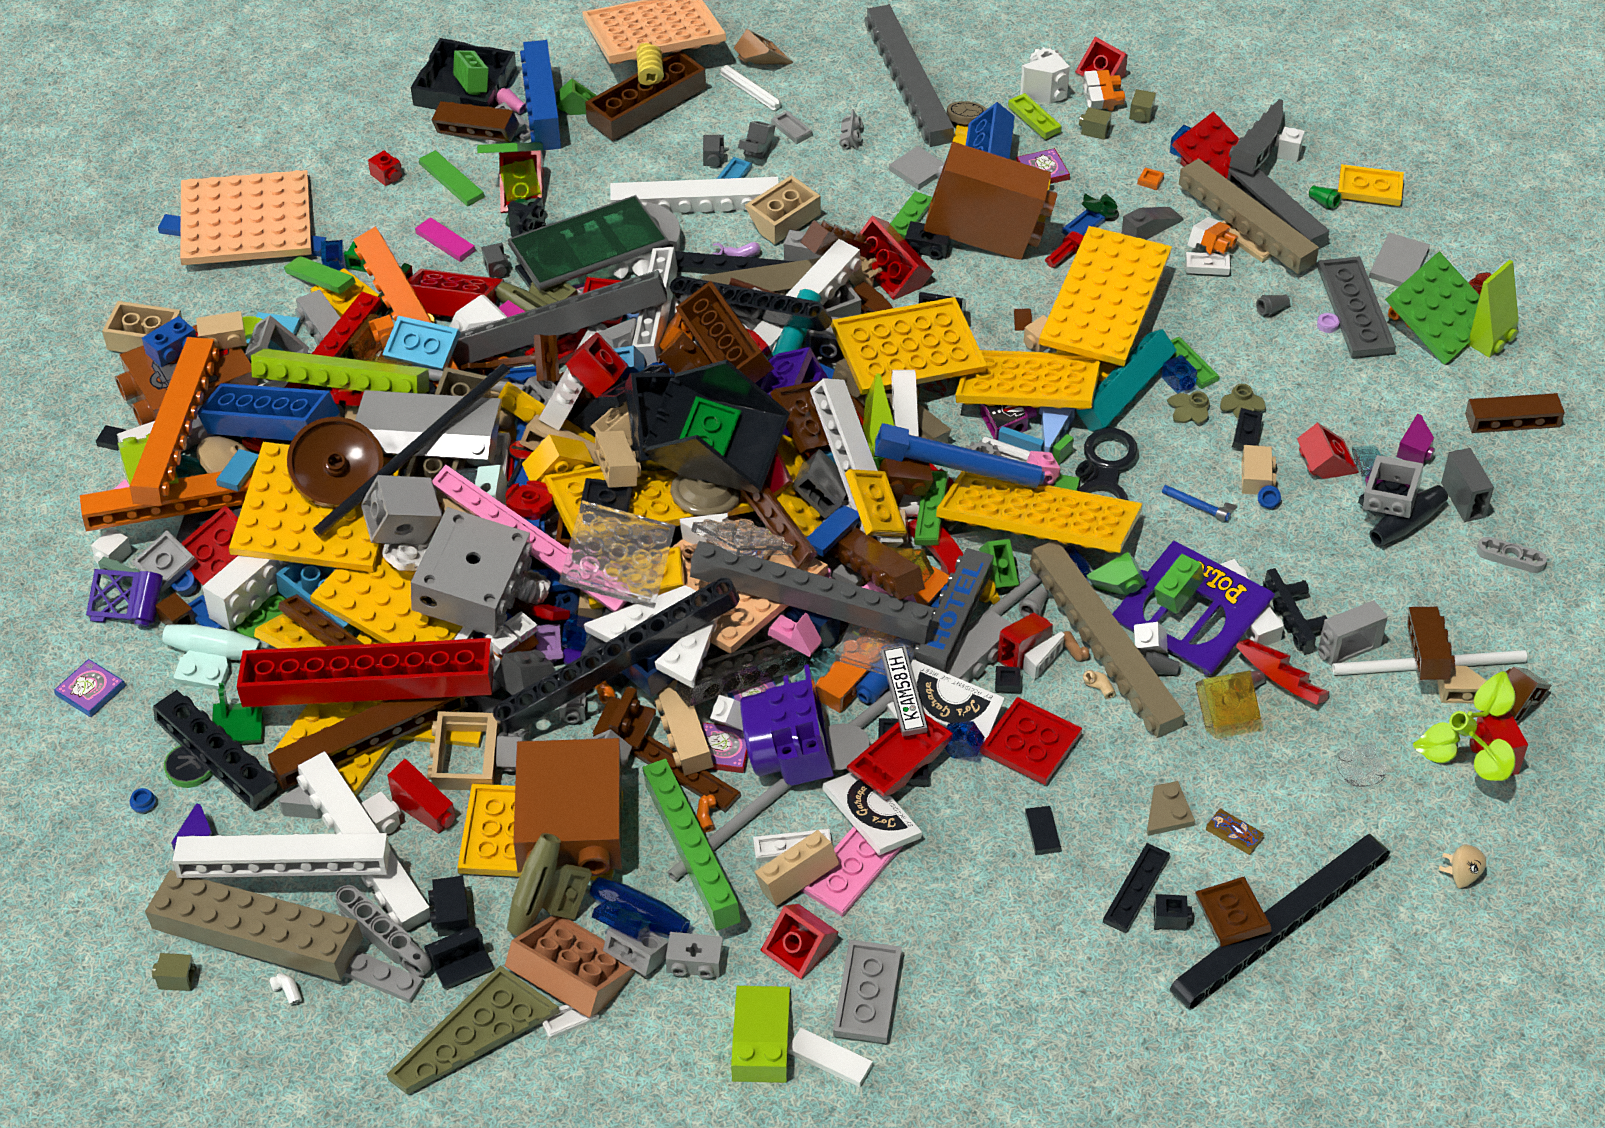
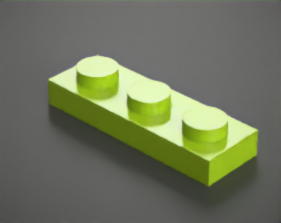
(1034, 116)

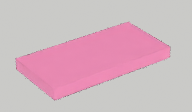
(855, 873)

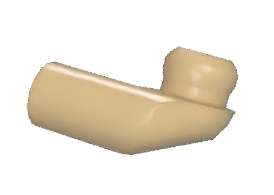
(1099, 681)

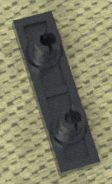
(1293, 620)

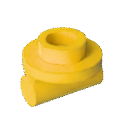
(990, 593)

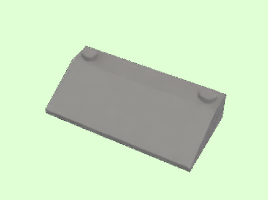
(402, 417)

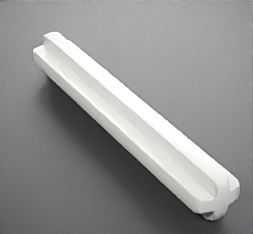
(750, 87)

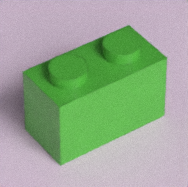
(1179, 583)

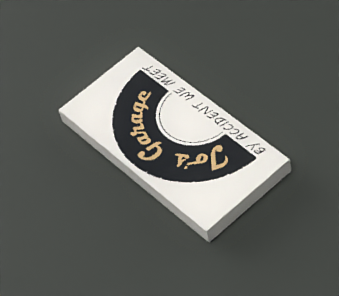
(954, 700)
(874, 816)

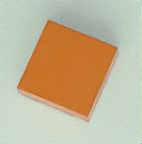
(1150, 178)

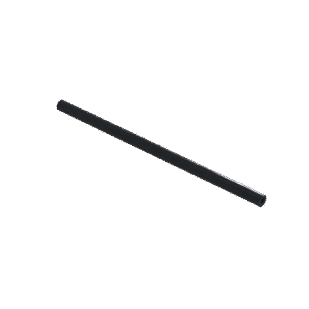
(412, 449)

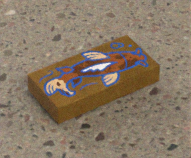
(1234, 831)

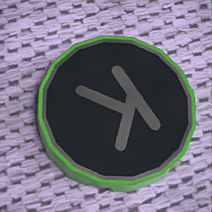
(184, 768)

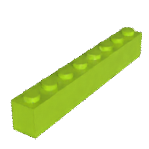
(338, 372)

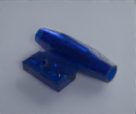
(634, 910)

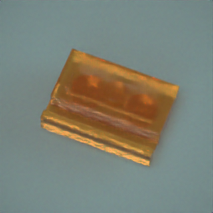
(363, 341)

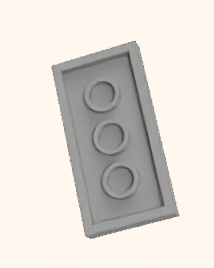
(867, 991)

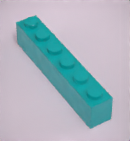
(1126, 381)

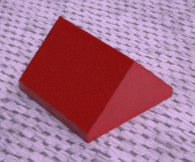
(1103, 57)

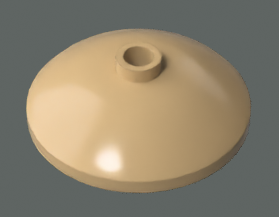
(216, 452)

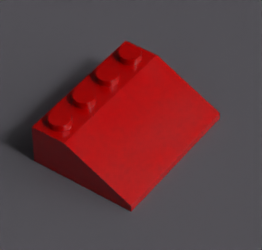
(448, 292)

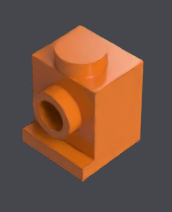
(381, 329)

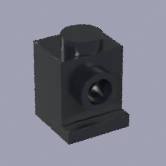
(1171, 911)

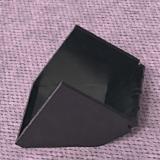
(753, 439)

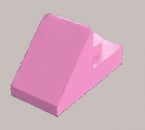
(799, 635)

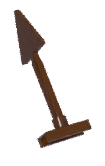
(544, 359)

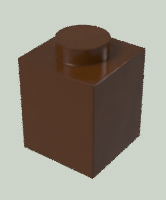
(175, 611)

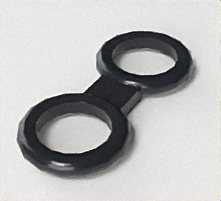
(1109, 470)

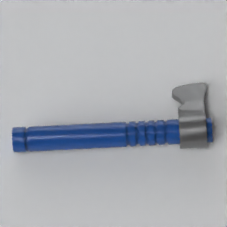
(1222, 514)

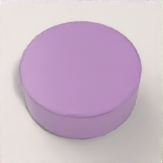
(1328, 323)

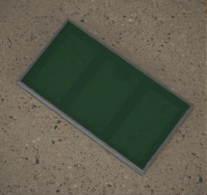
(587, 242)

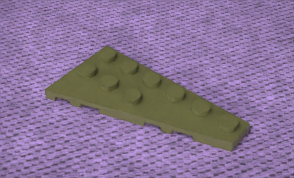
(485, 1019)

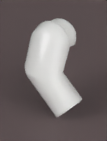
(288, 985)

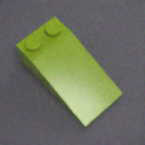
(1496, 312)
(876, 412)
(130, 454)
(760, 1034)

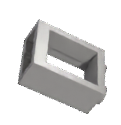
(271, 329)
(1395, 471)
(1352, 633)

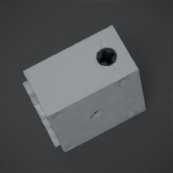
(471, 571)

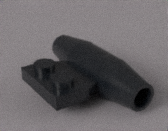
(1394, 527)

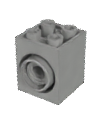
(401, 510)

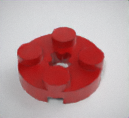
(351, 397)
(519, 499)

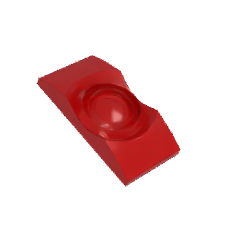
(895, 759)

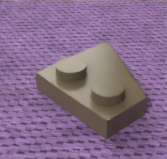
(1168, 809)

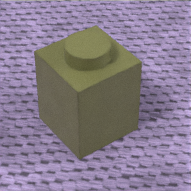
(1142, 106)
(1095, 123)
(174, 972)

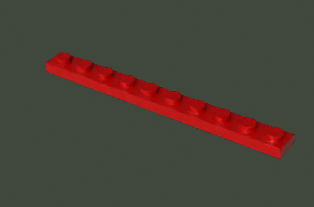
(333, 343)

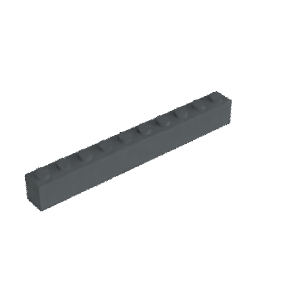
(909, 76)
(560, 318)
(813, 592)

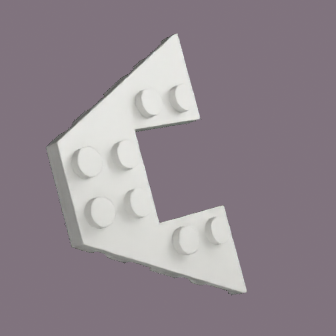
(683, 658)

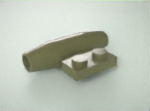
(534, 298)
(546, 886)

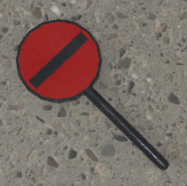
(519, 453)

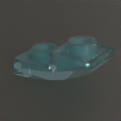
(1365, 458)
(819, 664)

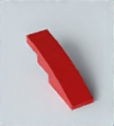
(1277, 667)

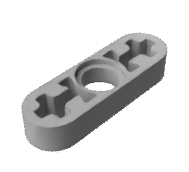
(1528, 553)

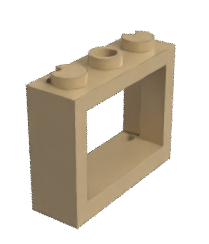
(463, 722)

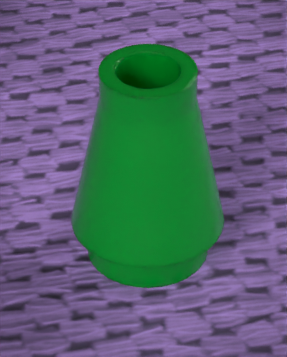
(1326, 196)

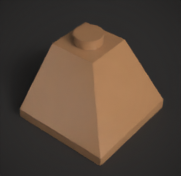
(759, 50)

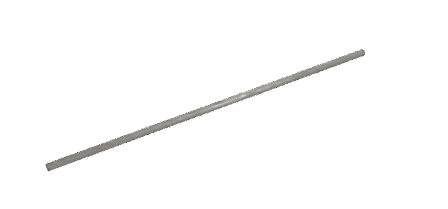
(861, 721)

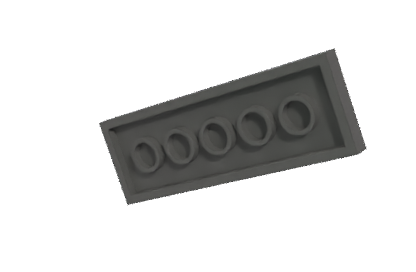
(1356, 306)

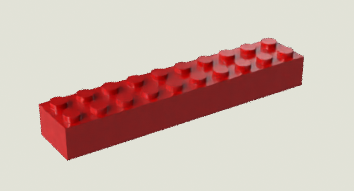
(366, 672)

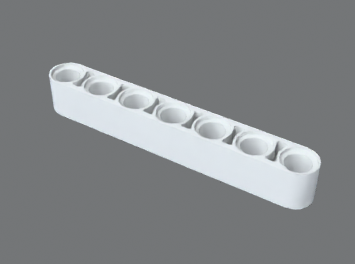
(905, 416)

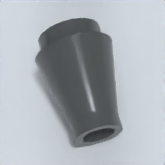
(1270, 304)
(1161, 663)

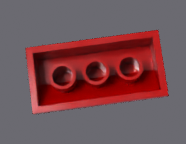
(901, 266)

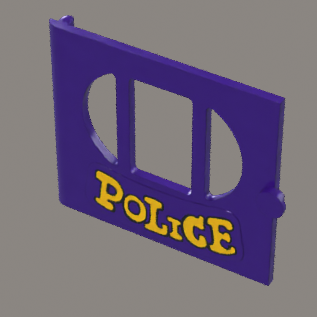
(1236, 594)

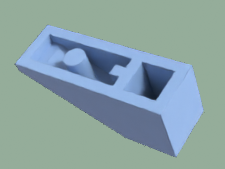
(1055, 425)

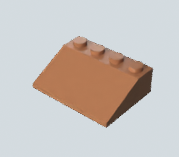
(568, 964)

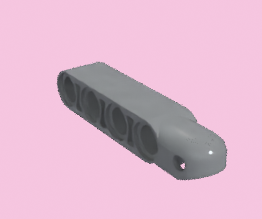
(378, 921)

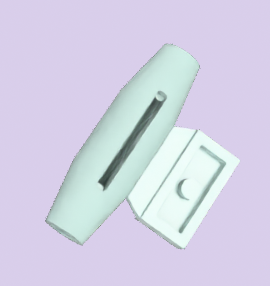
(206, 653)

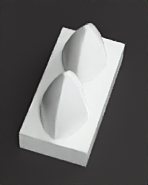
(638, 265)

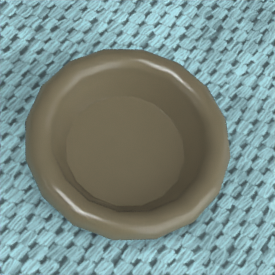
(703, 497)

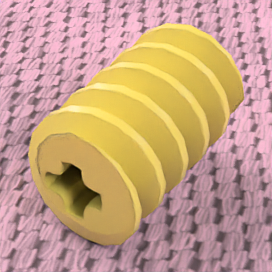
(649, 64)

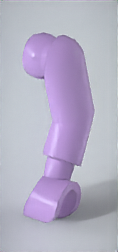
(747, 250)

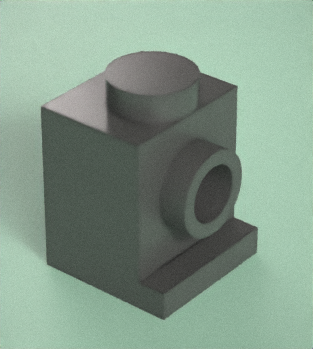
(713, 149)
(495, 260)

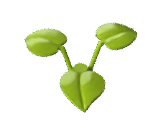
(1498, 758)

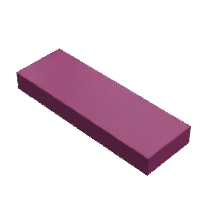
(445, 239)

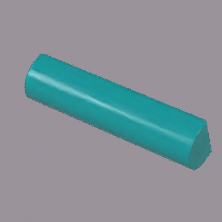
(793, 337)

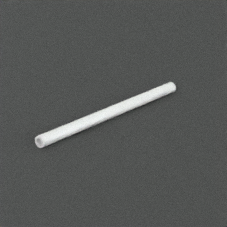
(1410, 664)

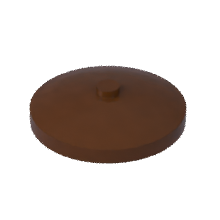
(332, 459)

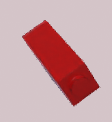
(1022, 637)
(420, 797)

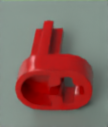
(1070, 244)

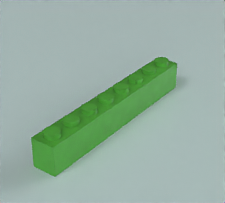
(691, 845)

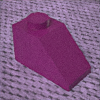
(1417, 442)

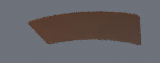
(1022, 318)

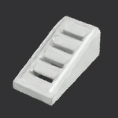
(1042, 655)

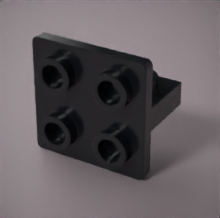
(524, 217)
(458, 957)

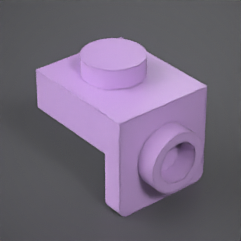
(549, 641)

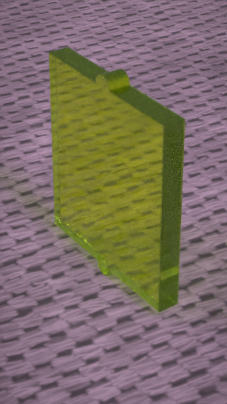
(519, 180)

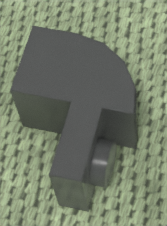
(758, 139)

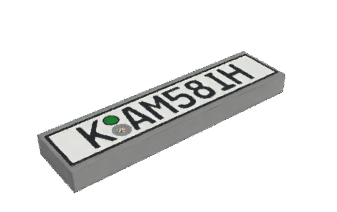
(903, 691)

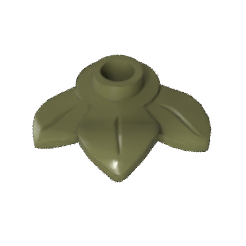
(1242, 397)
(1190, 407)

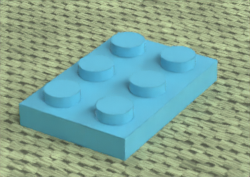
(421, 343)

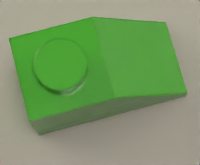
(572, 98)
(1004, 568)
(1118, 576)

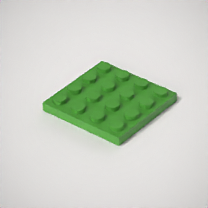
(1437, 306)

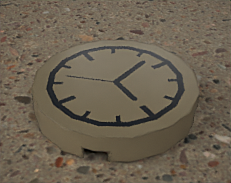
(964, 111)

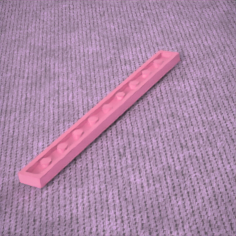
(487, 507)

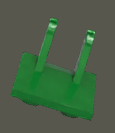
(239, 722)

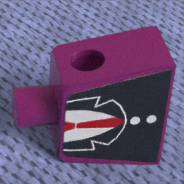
(1006, 416)

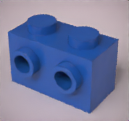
(167, 341)

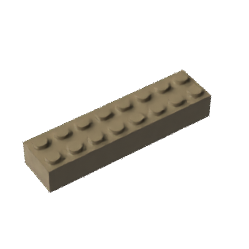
(255, 925)

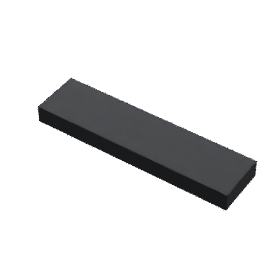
(1136, 888)

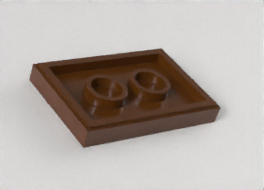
(1233, 911)

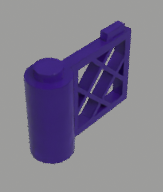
(142, 600)

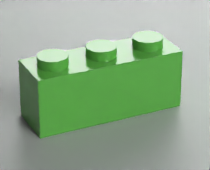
(470, 72)

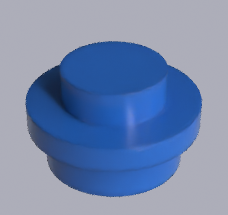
(1269, 496)
(142, 800)

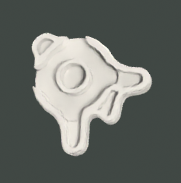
(404, 556)

